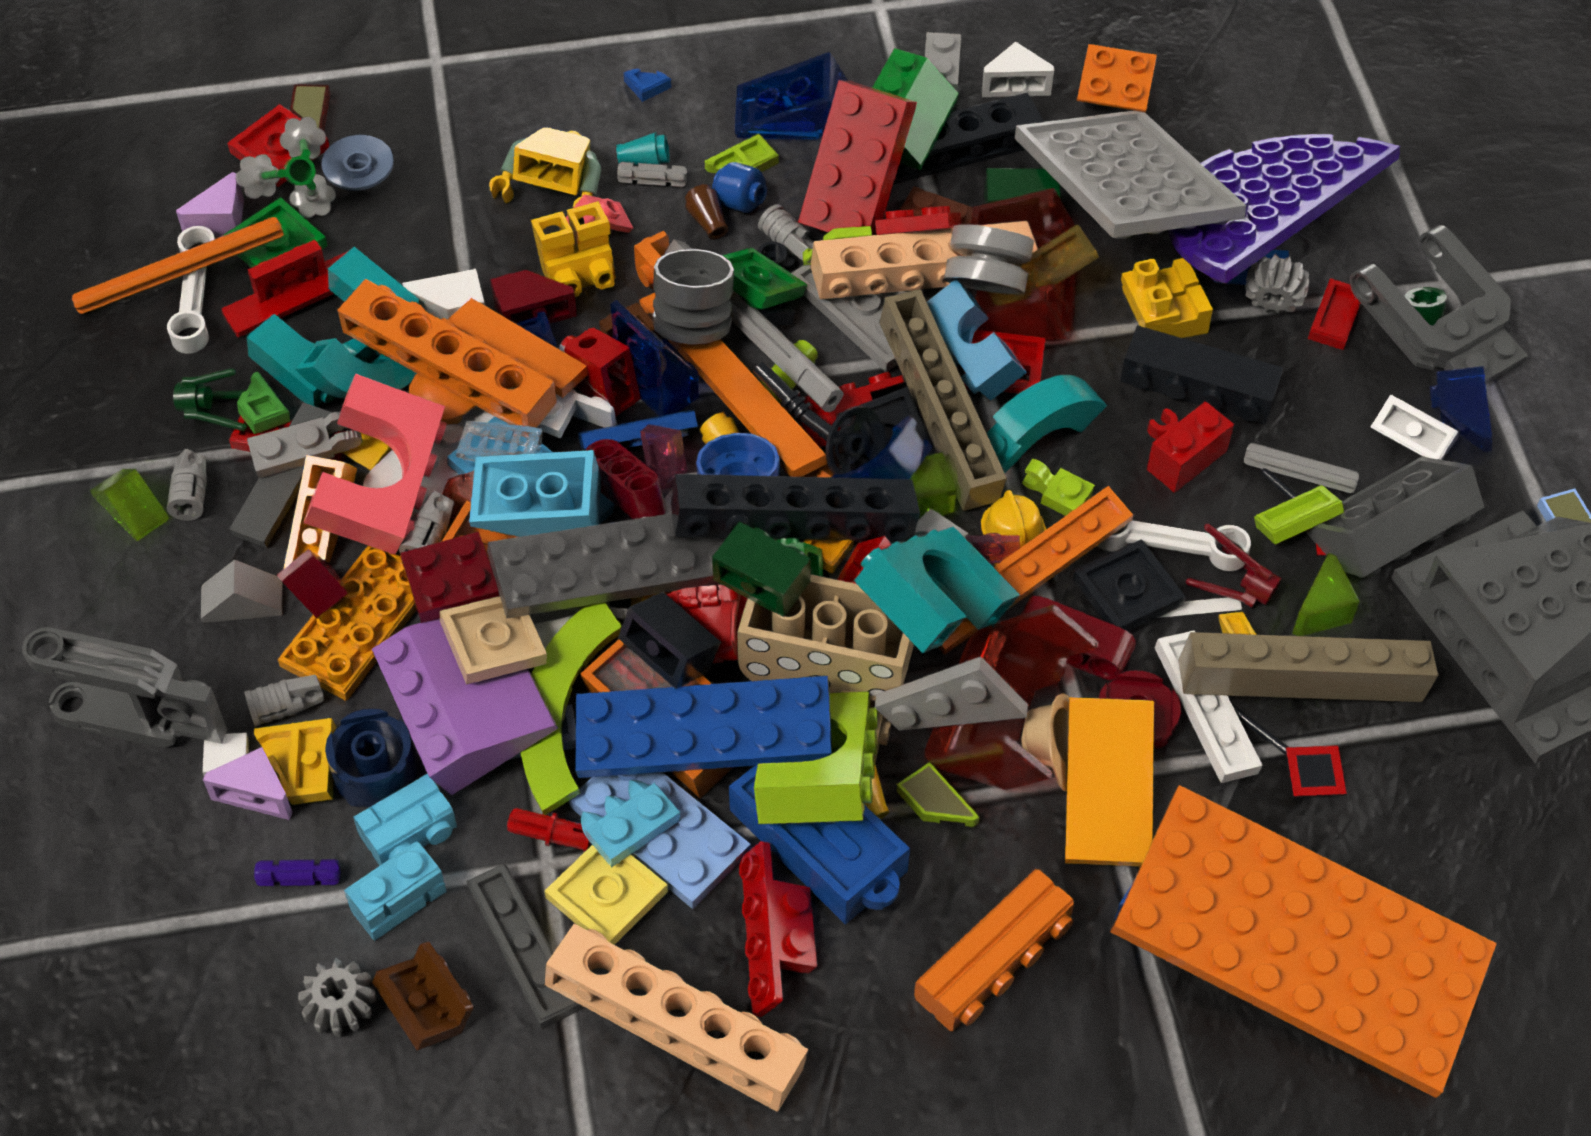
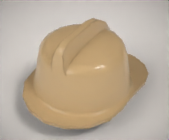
(1047, 736)

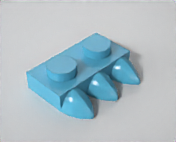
(629, 823)

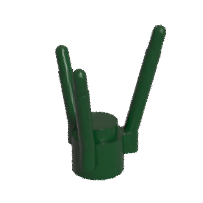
(194, 397)

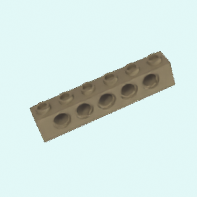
(942, 399)

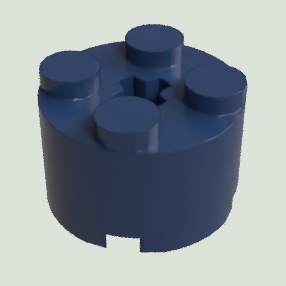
(370, 757)

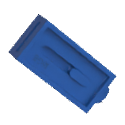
(841, 861)

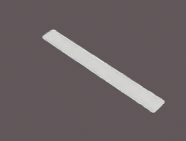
(1205, 606)

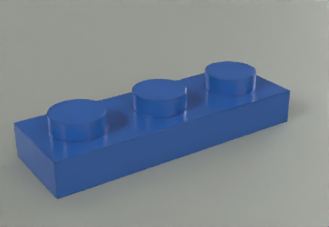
(631, 431)

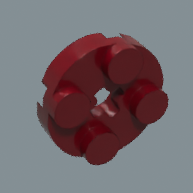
(1149, 687)

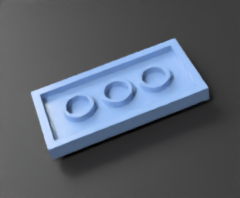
(688, 855)

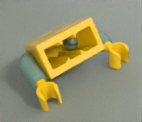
(550, 161)

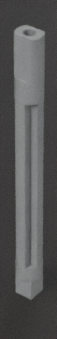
(780, 349)

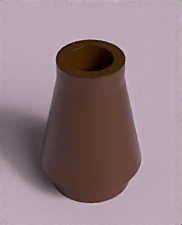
(706, 209)

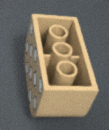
(825, 633)

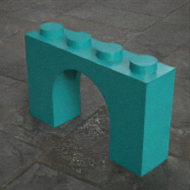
(282, 349)
(934, 586)

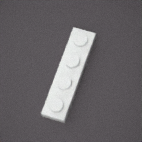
(1212, 719)

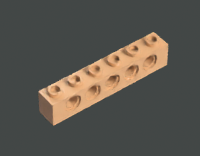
(888, 261)
(686, 1036)

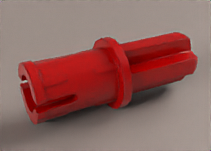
(547, 828)

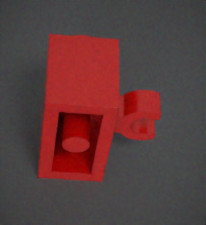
(1188, 445)

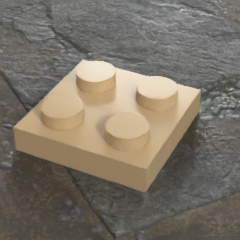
(489, 643)

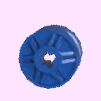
(738, 455)

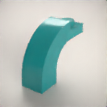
(333, 367)
(1040, 410)

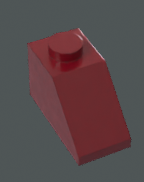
(525, 293)

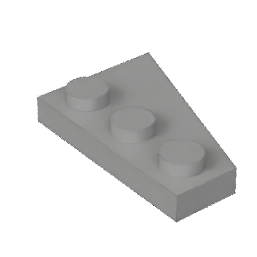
(952, 697)

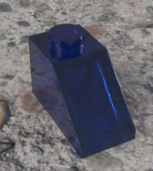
(1464, 404)

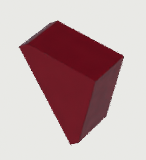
(313, 582)

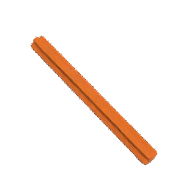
(177, 265)

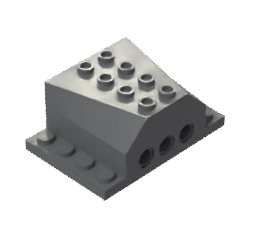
(1516, 622)

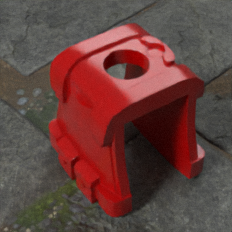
(716, 610)

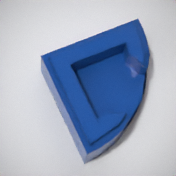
(646, 84)

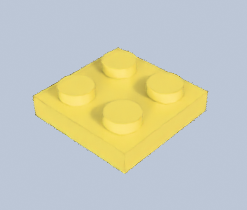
(604, 895)

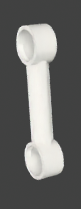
(191, 298)
(1183, 541)

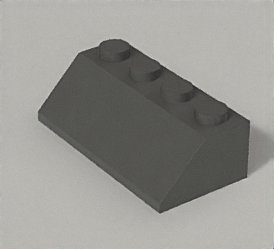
(1399, 514)

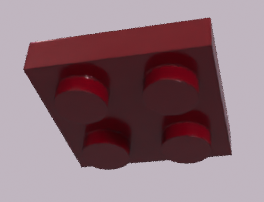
(449, 575)

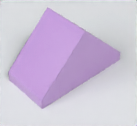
(215, 208)
(249, 784)

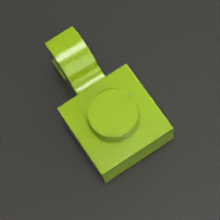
(1060, 491)

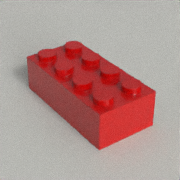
(857, 158)

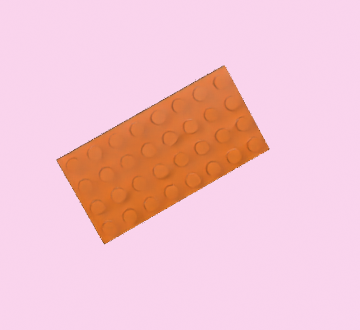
(1306, 940)

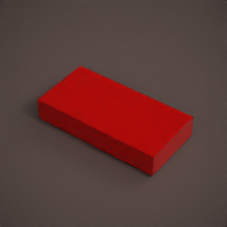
(1335, 315)

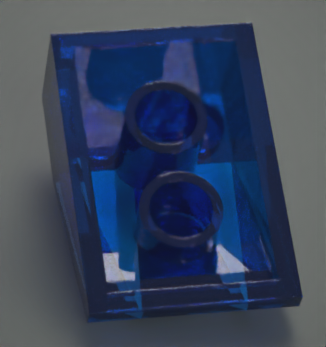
(789, 101)
(661, 375)

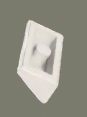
(1414, 429)

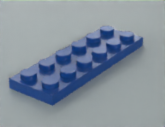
(702, 726)

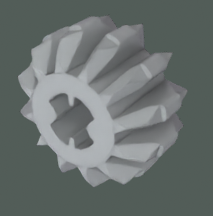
(1277, 284)
(320, 1001)

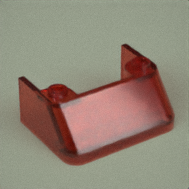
(1029, 656)

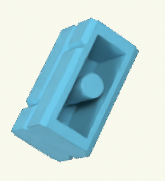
(407, 816)
(395, 890)

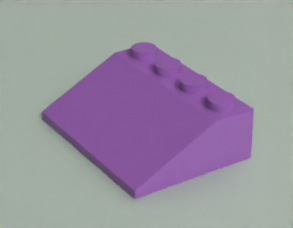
(455, 725)

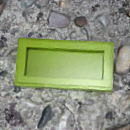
(1298, 514)

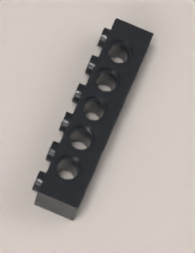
(976, 136)
(794, 507)

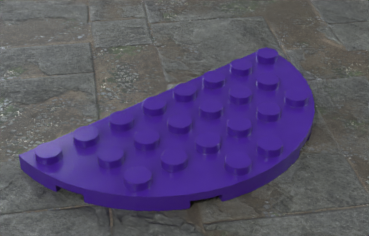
(1285, 189)

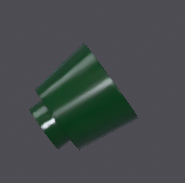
(1429, 302)

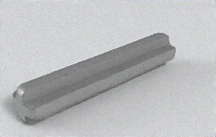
(1301, 468)

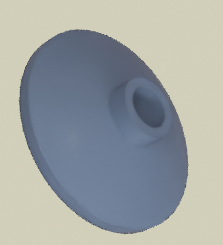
(357, 162)

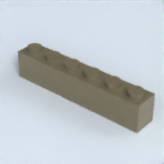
(1307, 667)

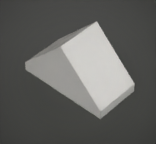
(1017, 73)

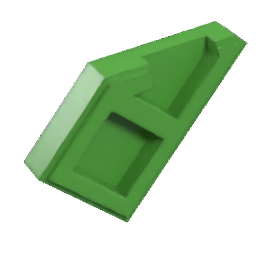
(261, 406)

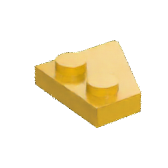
(300, 758)

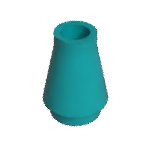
(646, 149)

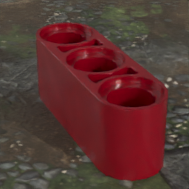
(628, 480)
(1114, 643)

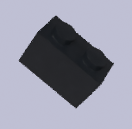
(669, 640)

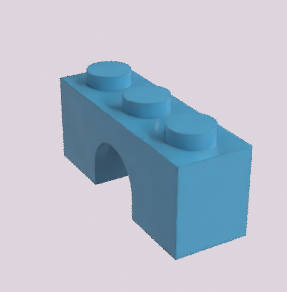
(987, 364)

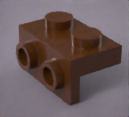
(424, 997)

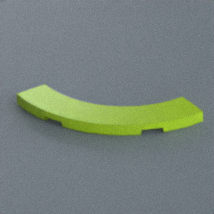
(566, 656)

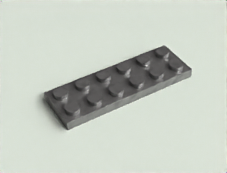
(598, 565)

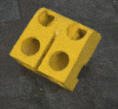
(577, 252)
(1167, 298)

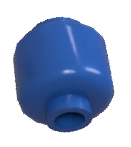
(740, 187)

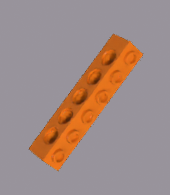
(365, 319)

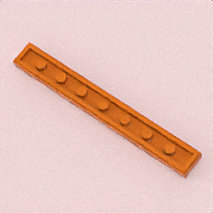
(751, 402)

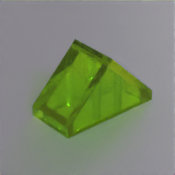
(130, 502)
(1329, 601)

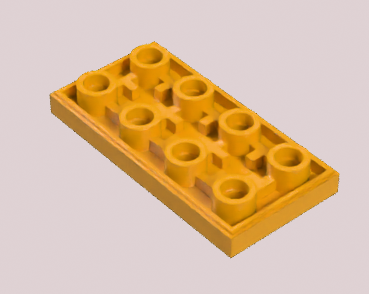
(342, 638)
(1109, 781)

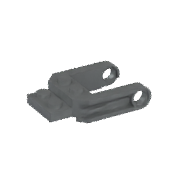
(1460, 339)
(124, 690)

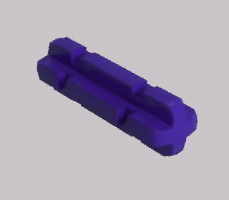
(297, 872)

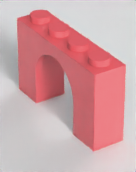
(409, 428)

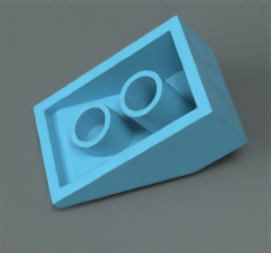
(536, 492)

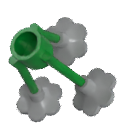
(310, 192)

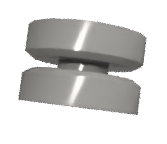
(989, 259)

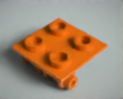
(1116, 78)

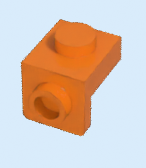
(647, 254)

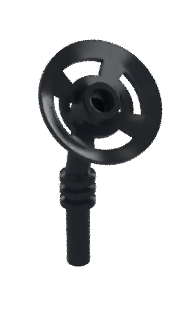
(845, 440)

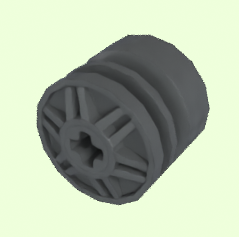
(692, 296)

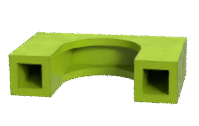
(830, 786)

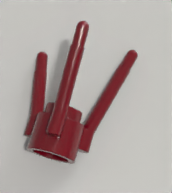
(1258, 580)

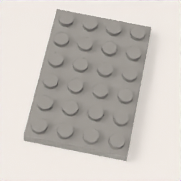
(1129, 173)

